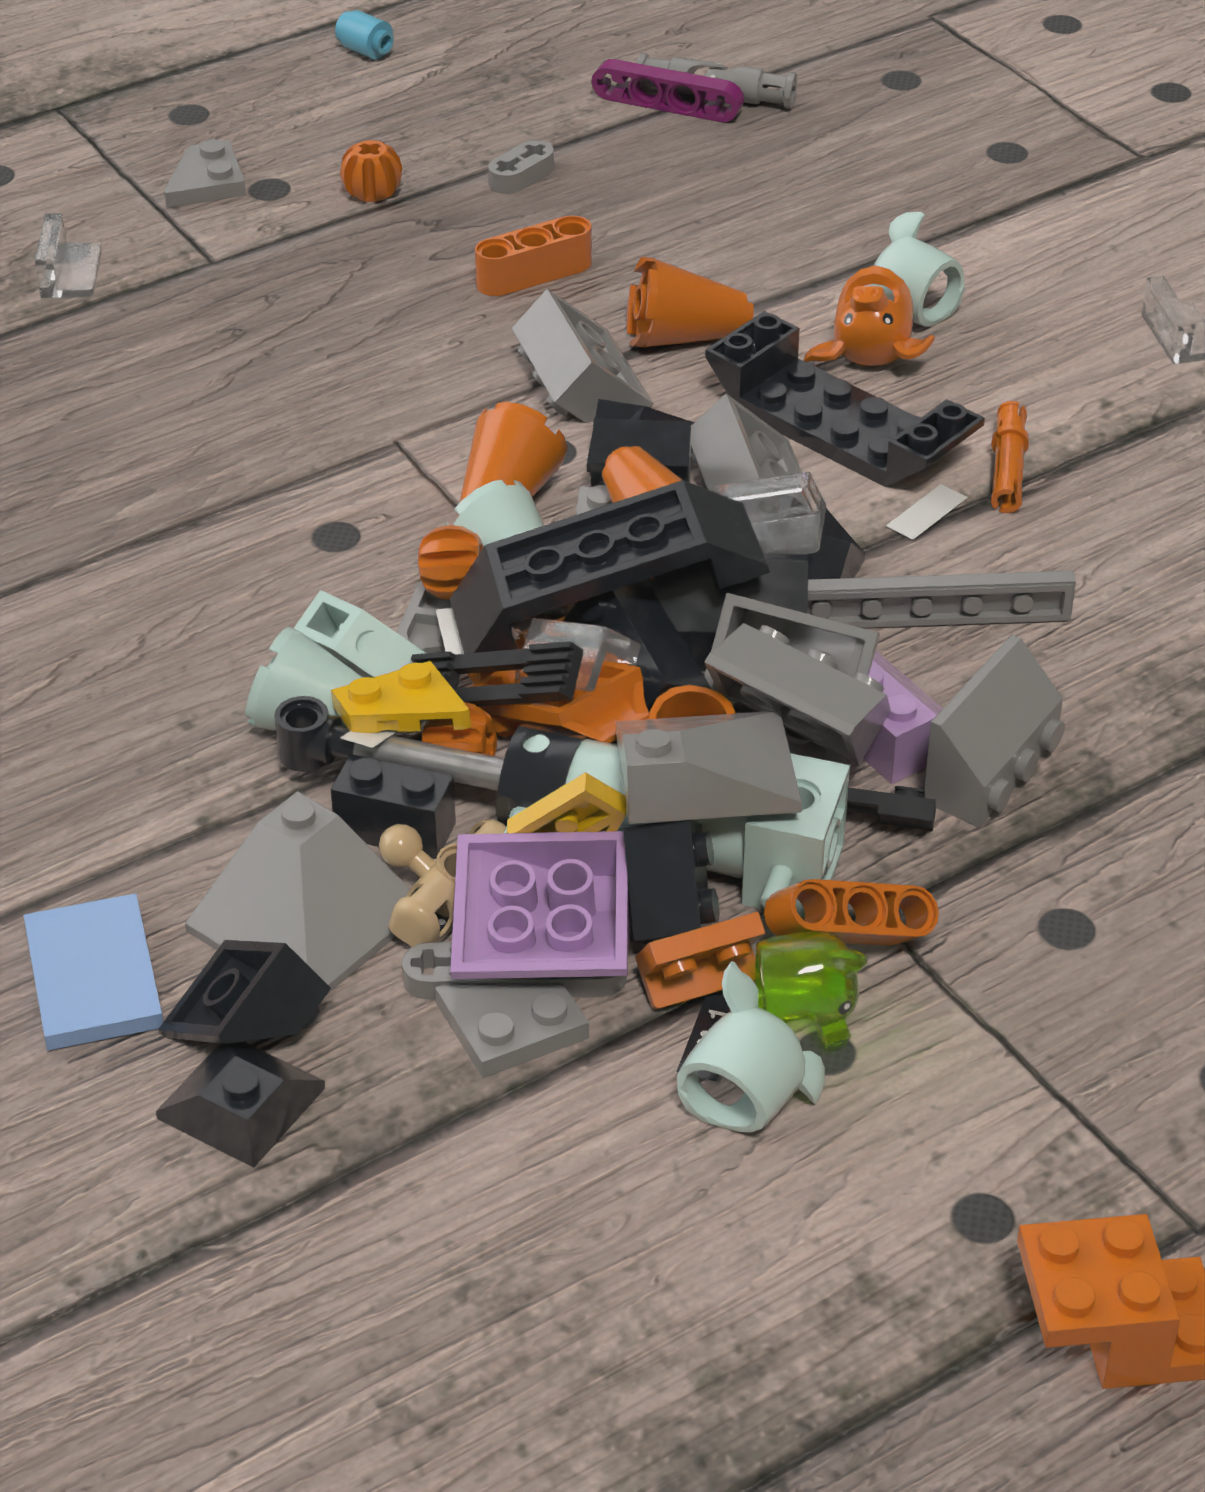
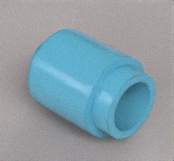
(364, 34)

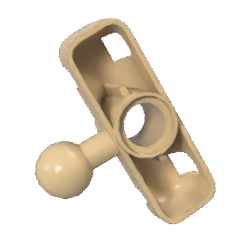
(414, 915)

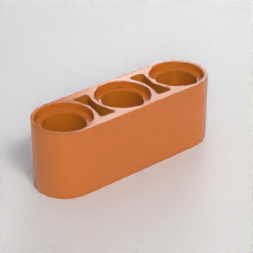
(533, 255)
(874, 907)

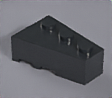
(641, 617)

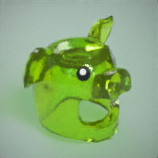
(810, 979)

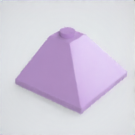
(540, 905)

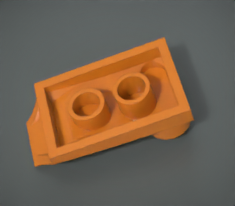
(592, 714)

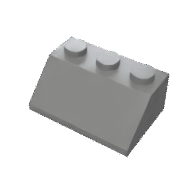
(575, 359)
(738, 446)
(812, 695)
(992, 734)

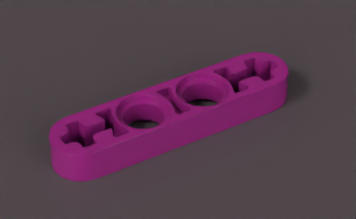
(667, 97)

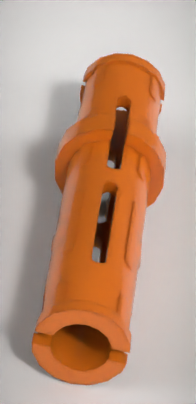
(1009, 448)

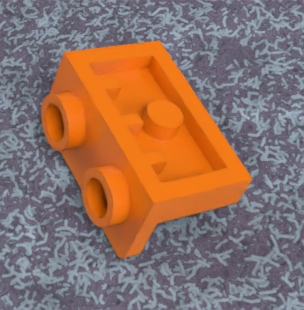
(695, 961)

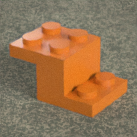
(1112, 1290)

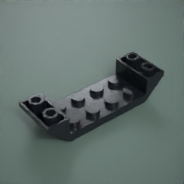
(828, 414)
(600, 554)

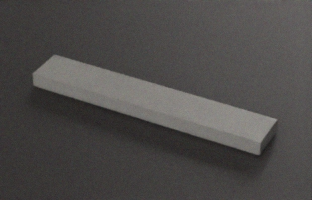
(944, 599)

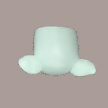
(918, 267)
(755, 1054)

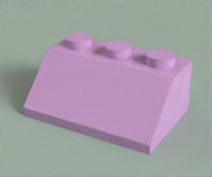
(904, 736)

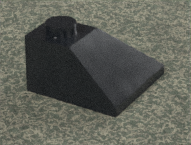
(248, 995)
(240, 1101)

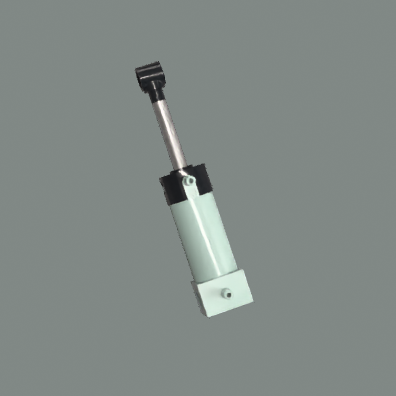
(761, 849)

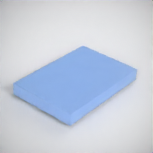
(92, 971)

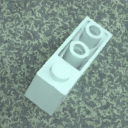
(355, 637)

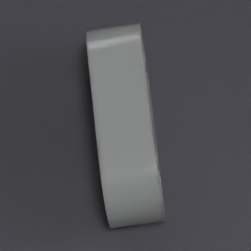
(521, 166)

